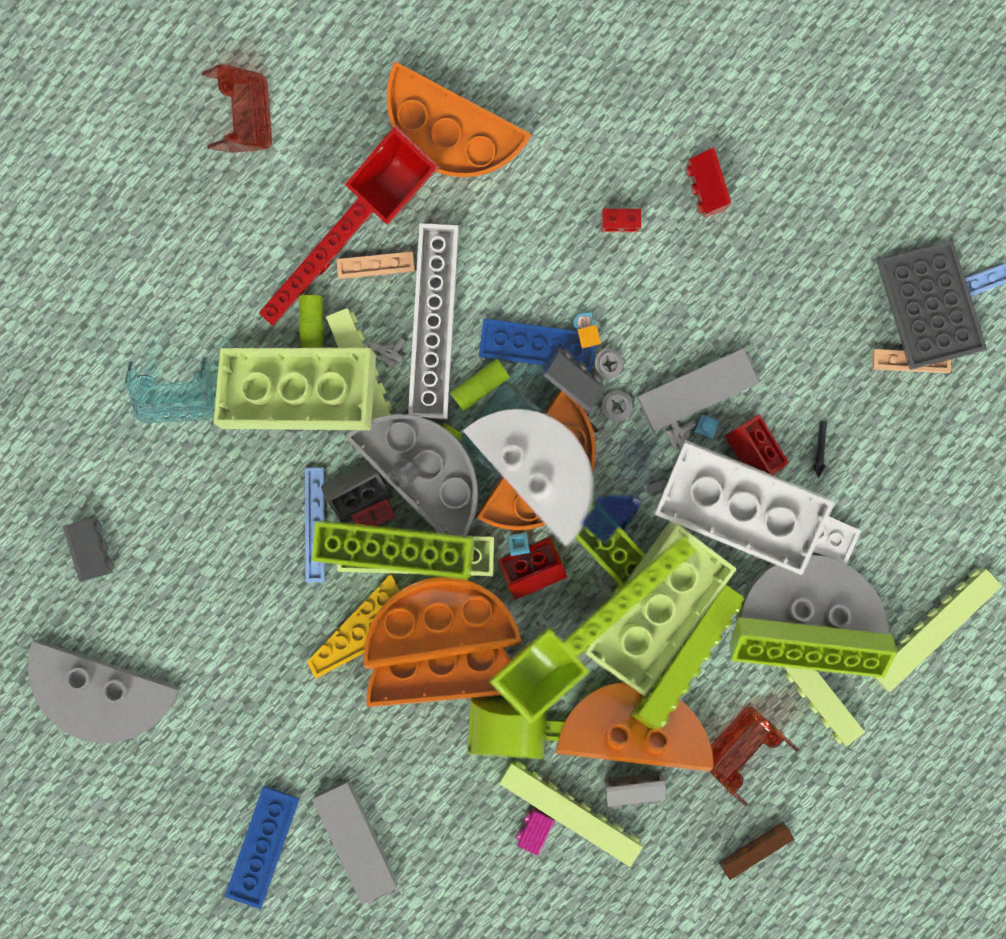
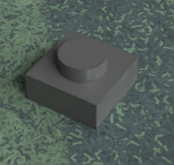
(655, 487)

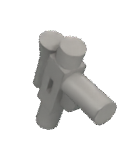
(390, 352)
(679, 434)

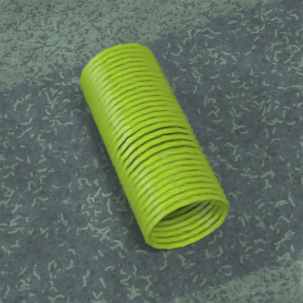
(311, 322)
(475, 387)

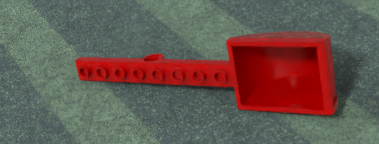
(383, 187)

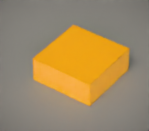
(588, 336)

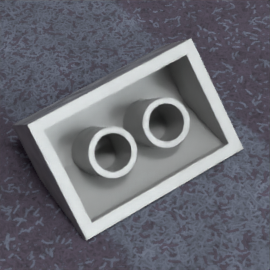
(634, 790)

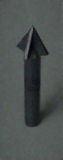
(820, 466)

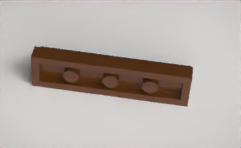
(756, 850)

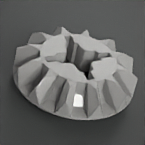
(612, 370)
(626, 406)

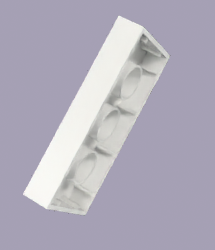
(744, 507)

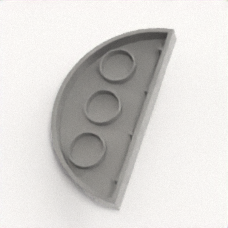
(446, 481)
(822, 596)
(95, 697)

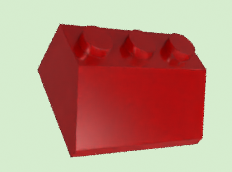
(708, 183)
(757, 446)
(532, 570)

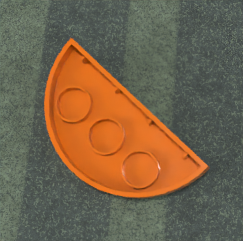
(450, 128)
(504, 505)
(438, 621)
(436, 679)
(606, 730)

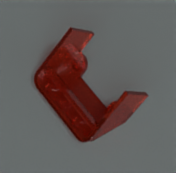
(249, 109)
(739, 744)

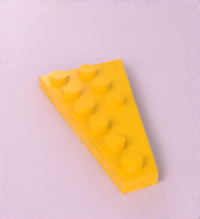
(350, 638)

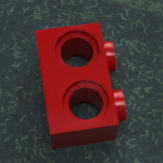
(621, 220)
(375, 514)

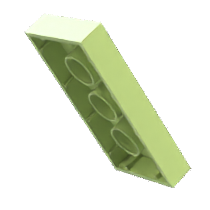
(295, 388)
(658, 625)

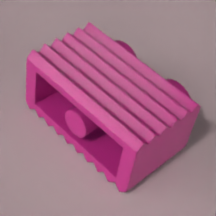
(535, 831)

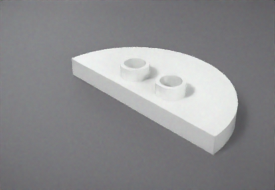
(541, 464)

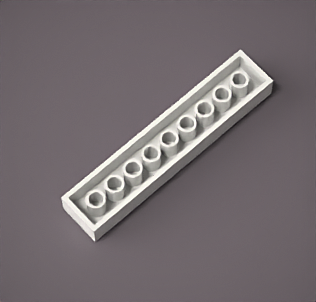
(433, 321)

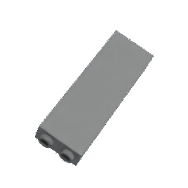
(698, 389)
(355, 842)

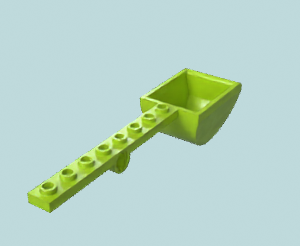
(552, 666)
(502, 731)

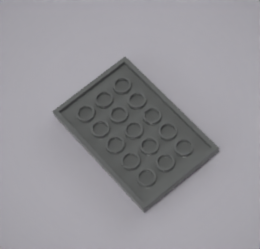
(931, 305)

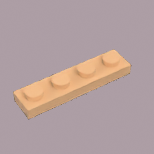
(375, 265)
(896, 361)

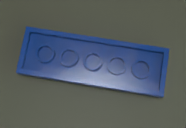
(530, 343)
(262, 847)

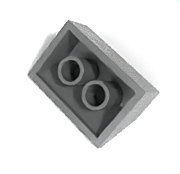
(573, 378)
(355, 491)
(88, 549)

